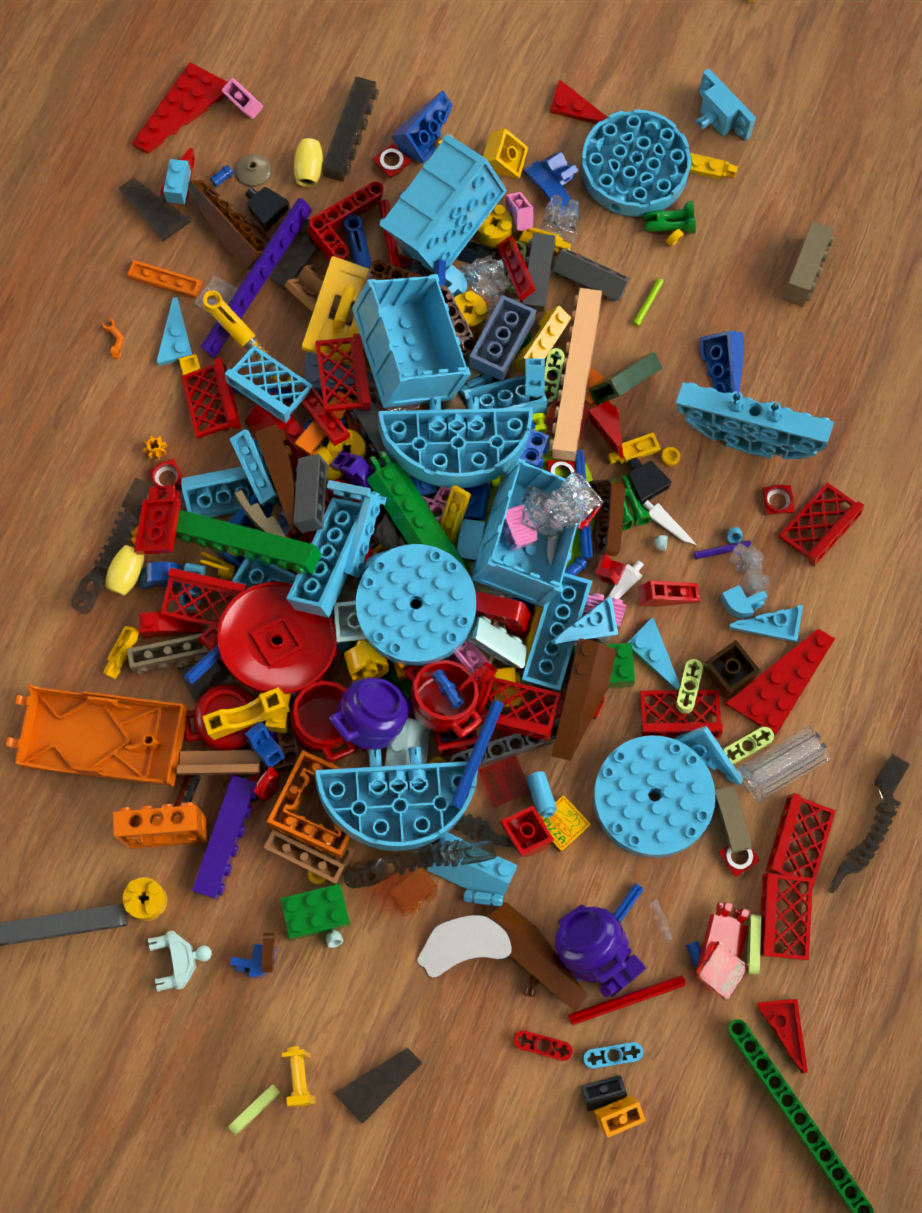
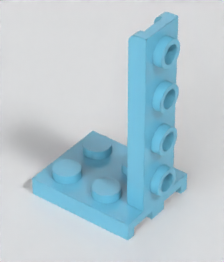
(365, 524)

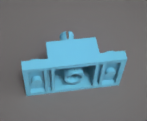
(723, 108)

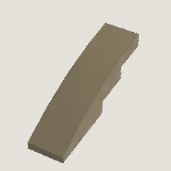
(257, 516)

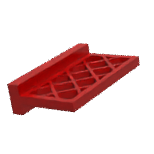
(359, 376)
(224, 391)
(836, 529)
(201, 581)
(518, 725)
(675, 729)
(786, 830)
(768, 915)

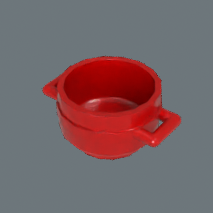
(214, 699)
(433, 708)
(311, 720)

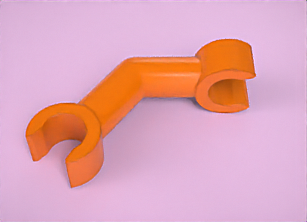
(116, 349)

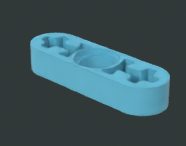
(598, 1064)

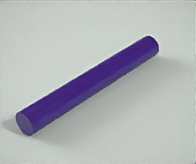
(719, 550)

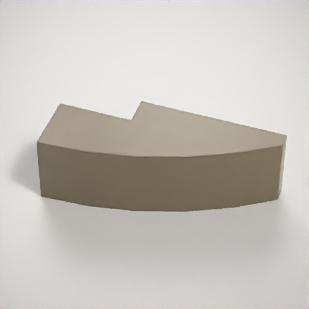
(732, 819)

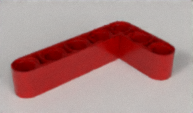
(336, 211)
(503, 609)

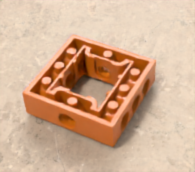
(284, 817)
(160, 826)

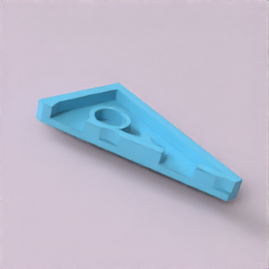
(175, 339)
(595, 624)
(778, 625)
(650, 648)
(710, 751)

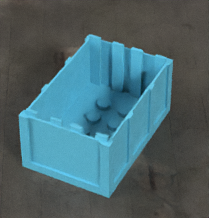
(444, 204)
(410, 340)
(524, 571)

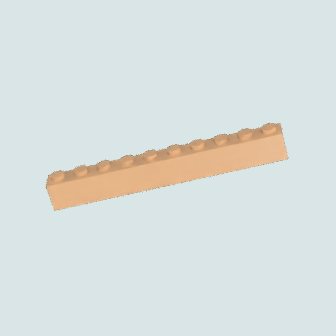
(576, 375)

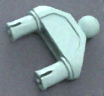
(182, 957)

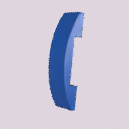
(546, 181)

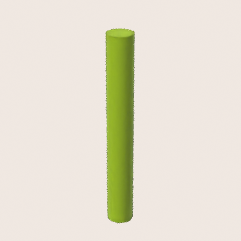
(646, 305)

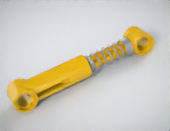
(236, 328)

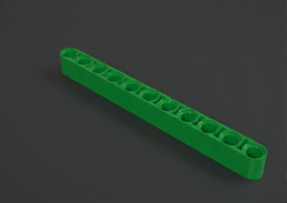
(789, 1112)

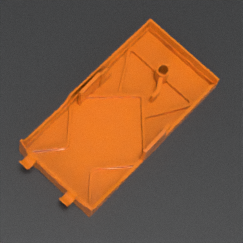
(100, 736)

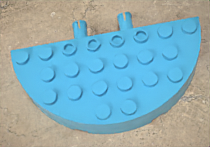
(753, 425)
(455, 444)
(394, 804)

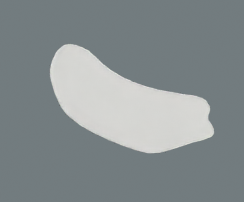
(463, 940)

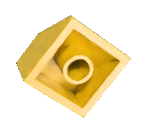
(505, 153)

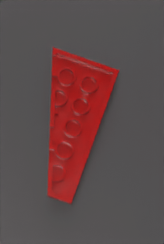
(183, 103)
(775, 692)

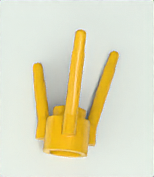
(225, 569)

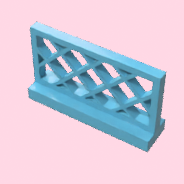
(256, 392)
(255, 467)

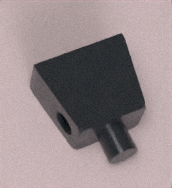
(266, 206)
(647, 480)

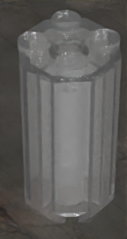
(784, 764)

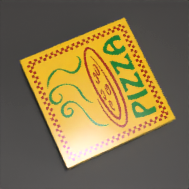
(565, 823)

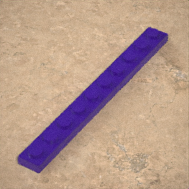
(259, 273)

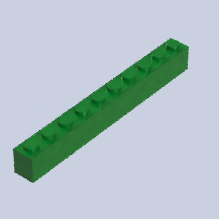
(247, 542)

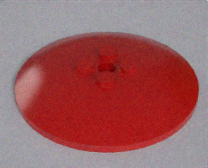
(247, 647)

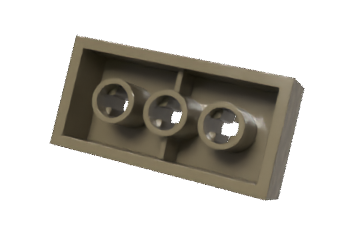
(809, 264)

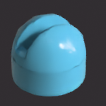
(734, 539)

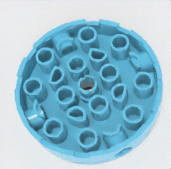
(635, 162)
(411, 576)
(657, 767)

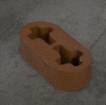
(268, 949)

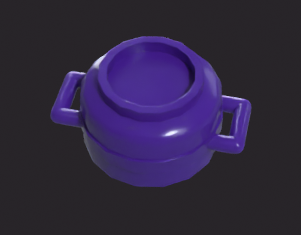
(371, 713)
(591, 943)

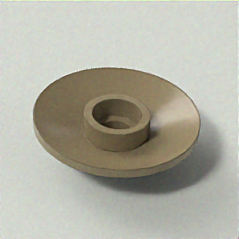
(253, 176)

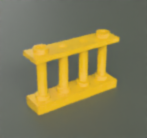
(300, 1095)

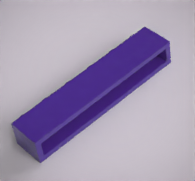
(225, 837)

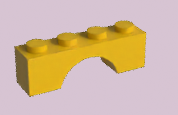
(551, 327)
(232, 720)

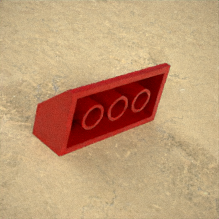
(261, 418)

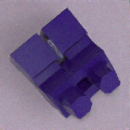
(354, 468)
(624, 977)

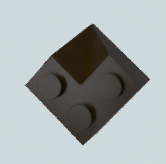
(731, 669)

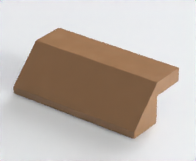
(308, 287)
(218, 762)
(308, 857)

